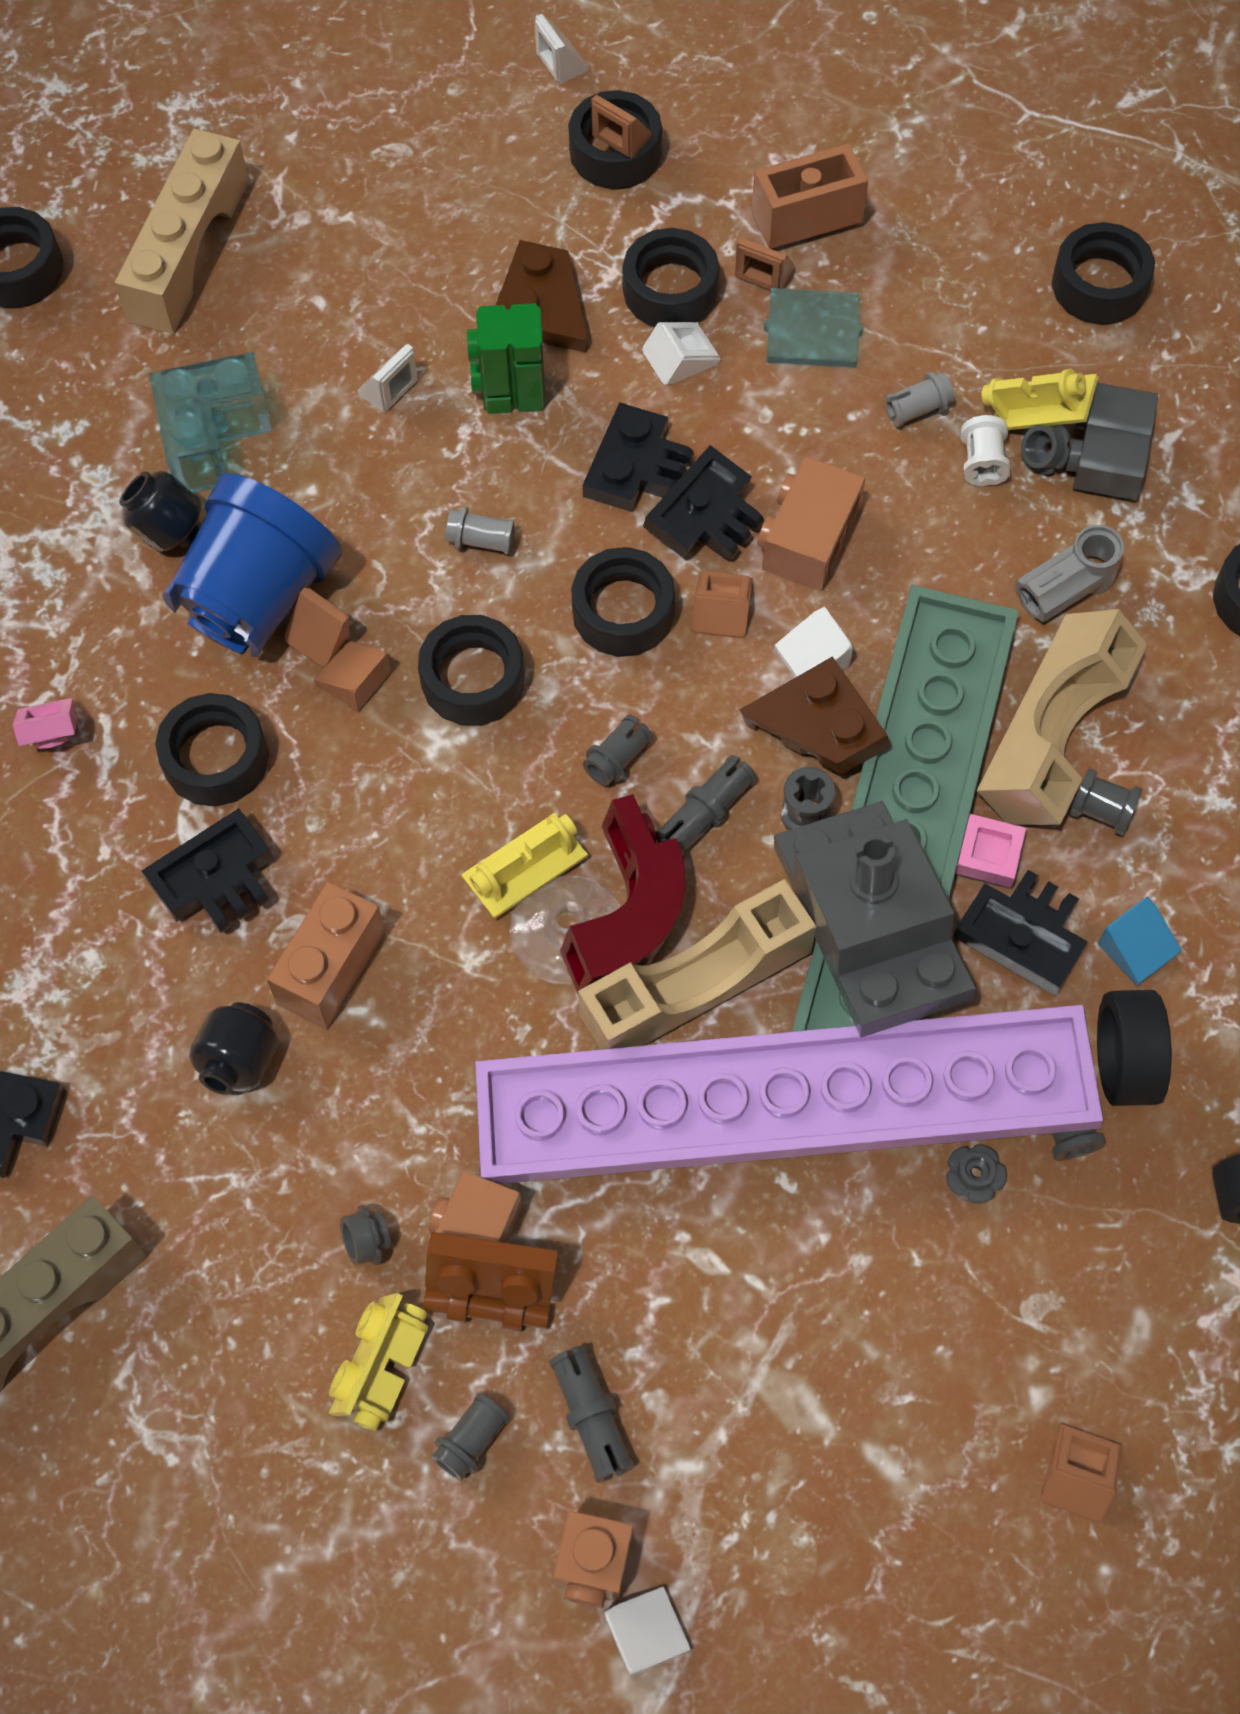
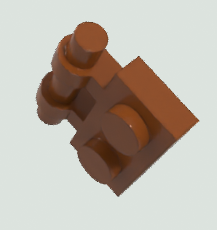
(489, 1281)

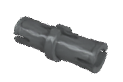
(707, 804)
(591, 1414)

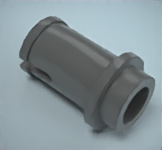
(608, 760)
(469, 1437)

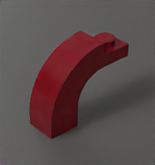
(654, 898)

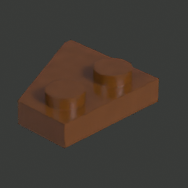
(546, 278)
(820, 717)

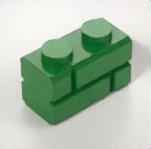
(508, 358)

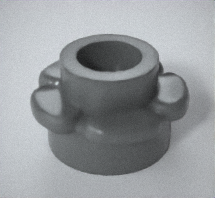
(1036, 443)
(975, 1189)
(365, 1236)

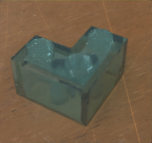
(202, 408)

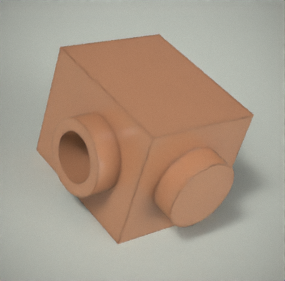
(477, 1210)
(592, 1559)

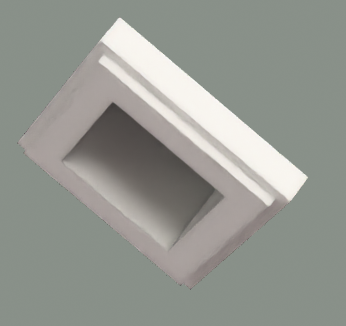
(557, 51)
(679, 351)
(391, 380)
(813, 643)
(646, 1631)

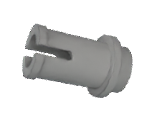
(920, 398)
(479, 531)

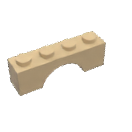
(159, 270)
(1085, 663)
(746, 947)

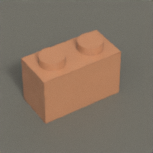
(809, 196)
(811, 523)
(326, 955)

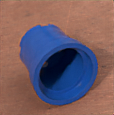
(249, 563)

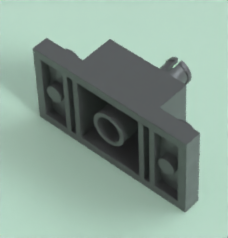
(877, 916)

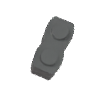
(1114, 442)

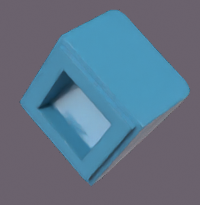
(1140, 941)

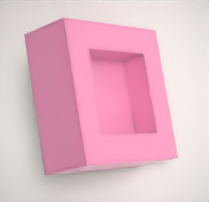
(46, 724)
(990, 850)

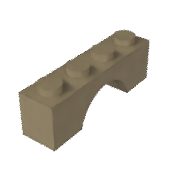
(64, 1270)

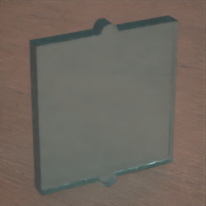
(813, 327)

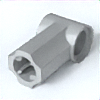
(1070, 574)

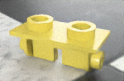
(1043, 401)
(525, 864)
(364, 1382)

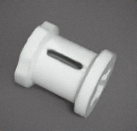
(985, 450)

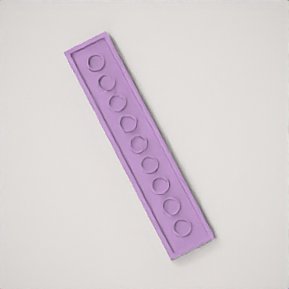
(786, 1095)

